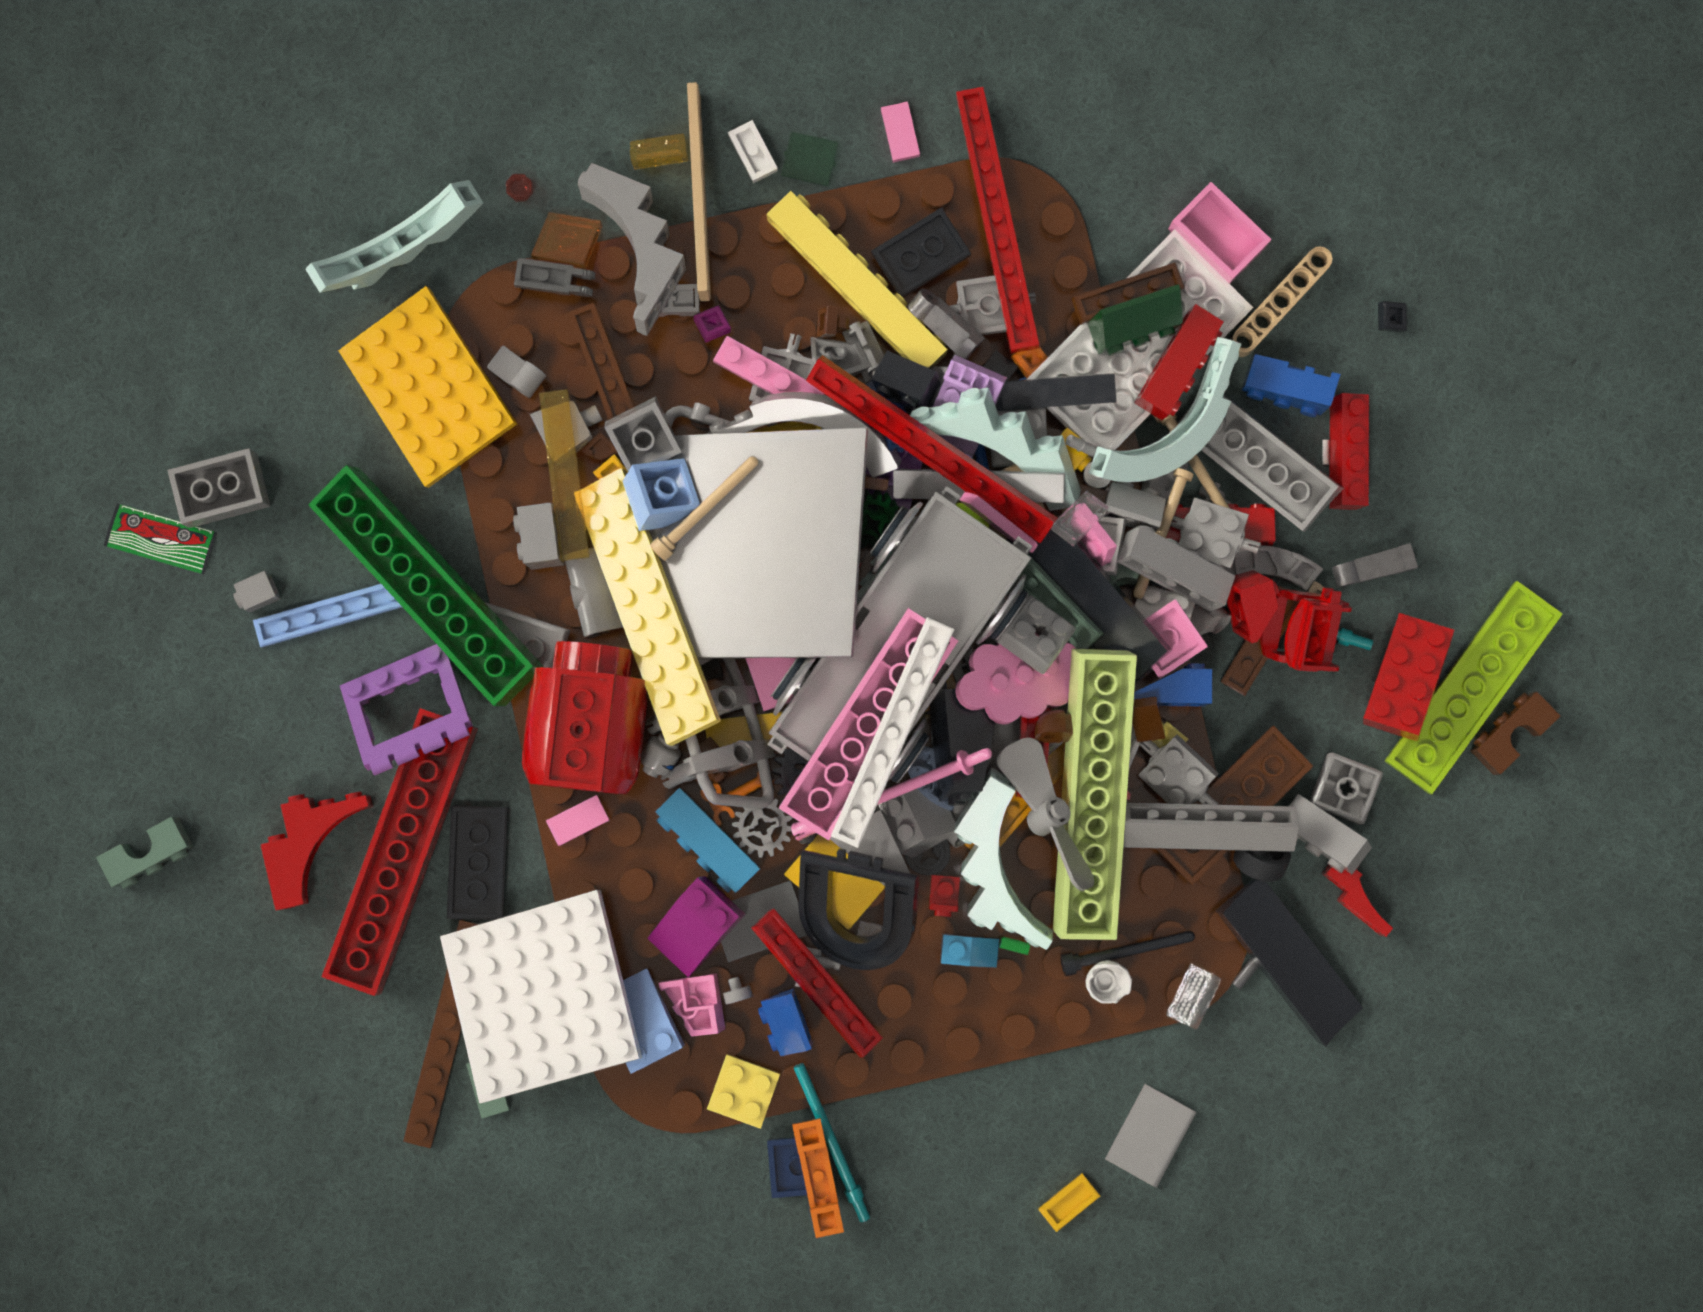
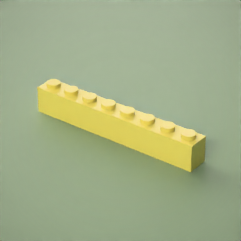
(854, 282)

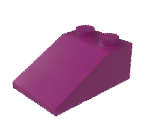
(695, 925)

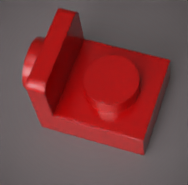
(944, 895)

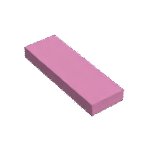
(995, 519)

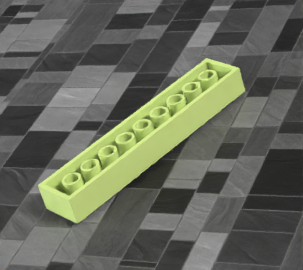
(1096, 789)

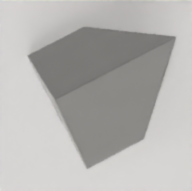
(844, 354)

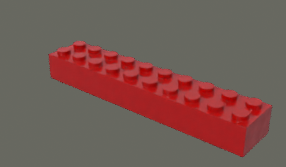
(396, 864)

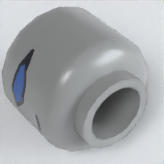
(659, 757)

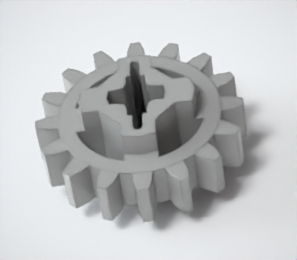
(767, 839)

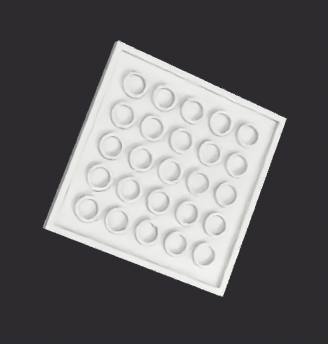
(540, 996)

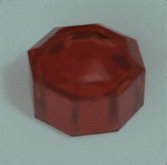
(519, 187)

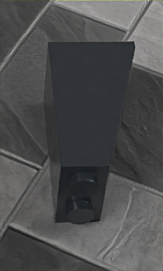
(956, 730)

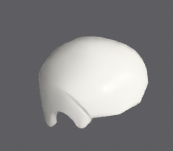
(1108, 982)

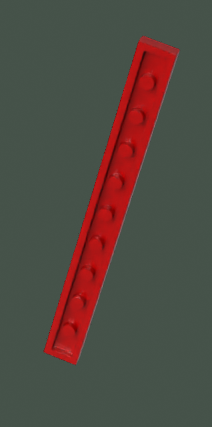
(997, 220)
(930, 448)

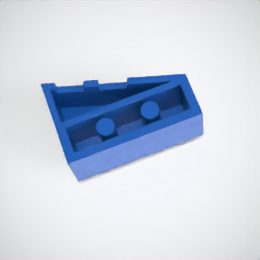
(1289, 385)

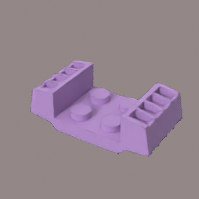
(963, 376)

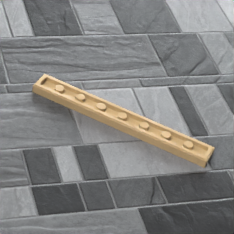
(699, 192)

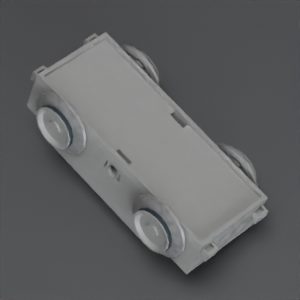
(939, 569)

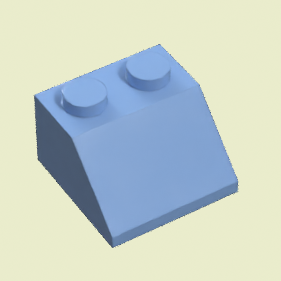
(660, 493)

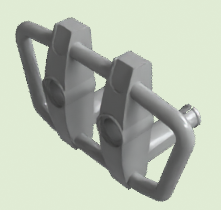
(727, 757)

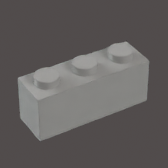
(1329, 837)

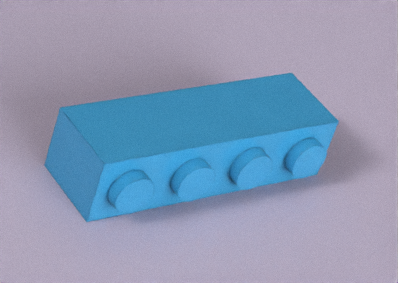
(707, 840)

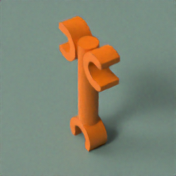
(743, 790)

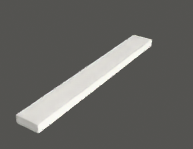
(892, 732)

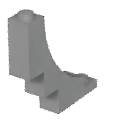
(657, 266)

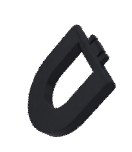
(825, 931)

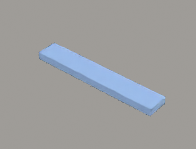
(324, 615)

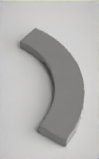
(1277, 563)

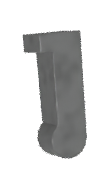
(945, 323)
(1375, 566)

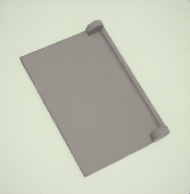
(1150, 1135)

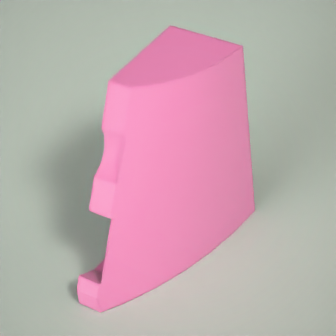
(697, 1002)

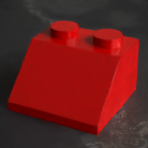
(1252, 604)

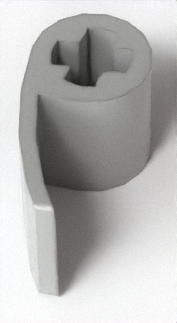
(516, 372)

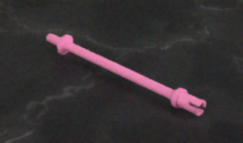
(963, 763)

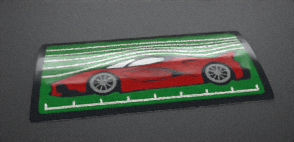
(160, 538)

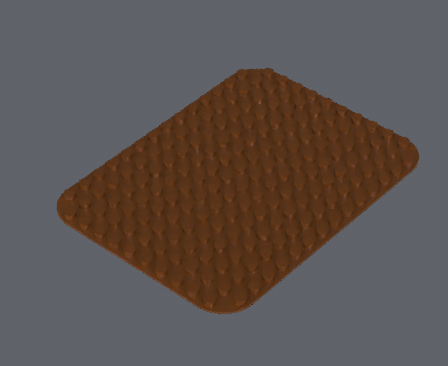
(929, 1013)

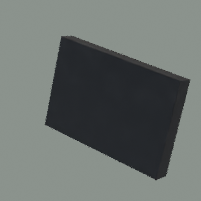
(921, 253)

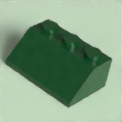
(1137, 321)

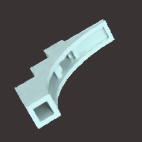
(399, 245)
(1008, 434)
(983, 866)

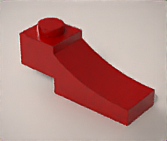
(1356, 900)

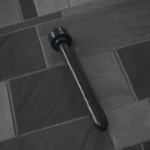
(1073, 962)

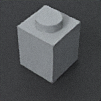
(256, 592)

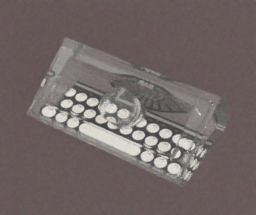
(1193, 996)

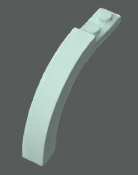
(1188, 436)

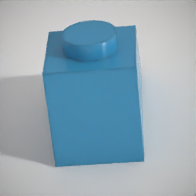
(969, 950)

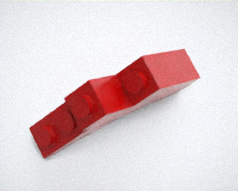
(307, 826)

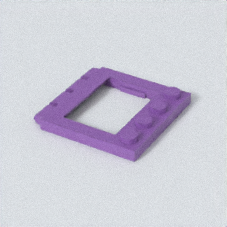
(428, 736)

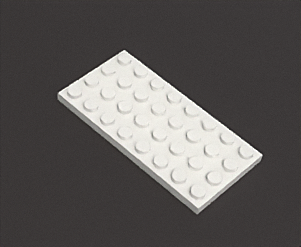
(1112, 423)

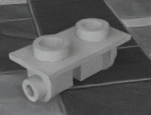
(863, 334)

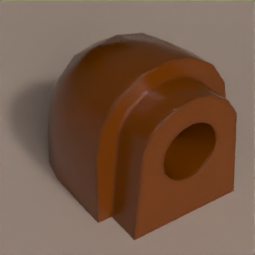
(1054, 727)

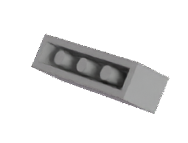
(1176, 568)

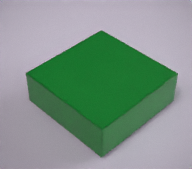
(1014, 945)

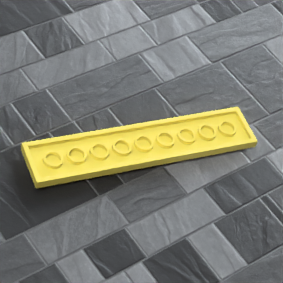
(648, 612)

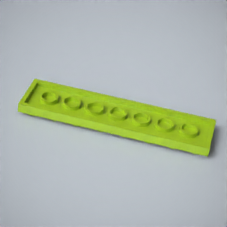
(1475, 686)

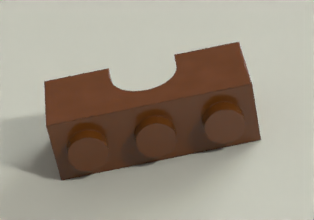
(1495, 748)

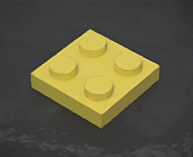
(743, 1091)

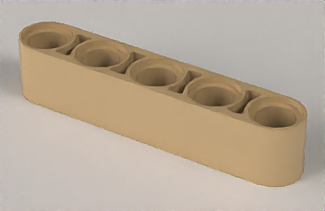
(1289, 292)

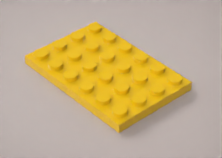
(427, 387)

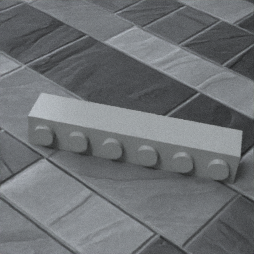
(1210, 827)

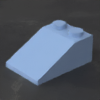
(652, 1021)

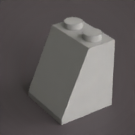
(878, 843)

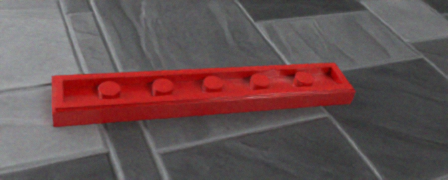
(817, 983)

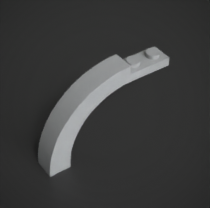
(814, 410)

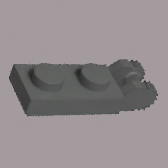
(551, 277)

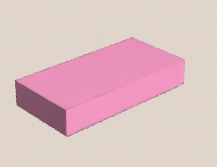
(900, 132)
(577, 820)

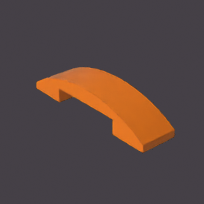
(818, 1178)

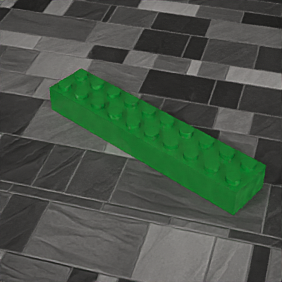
(425, 585)

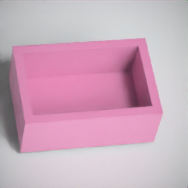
(1220, 232)

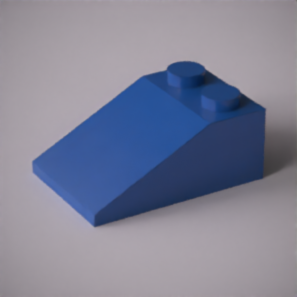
(1183, 688)
(786, 1023)

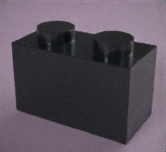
(905, 381)

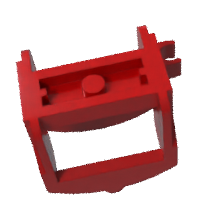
(1324, 612)

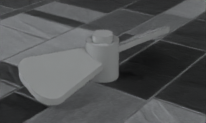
(1028, 772)

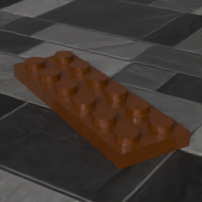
(1254, 779)

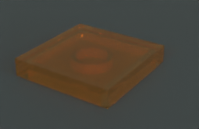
(567, 240)

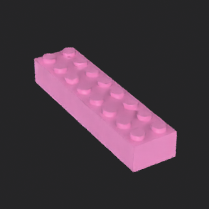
(831, 771)

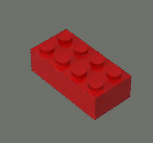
(1408, 677)

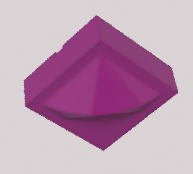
(712, 323)

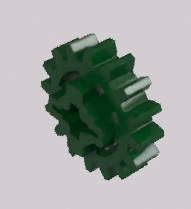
(881, 510)

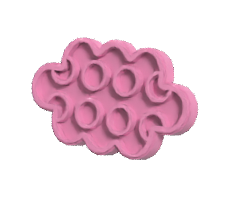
(1012, 687)

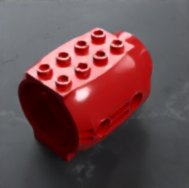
(585, 720)

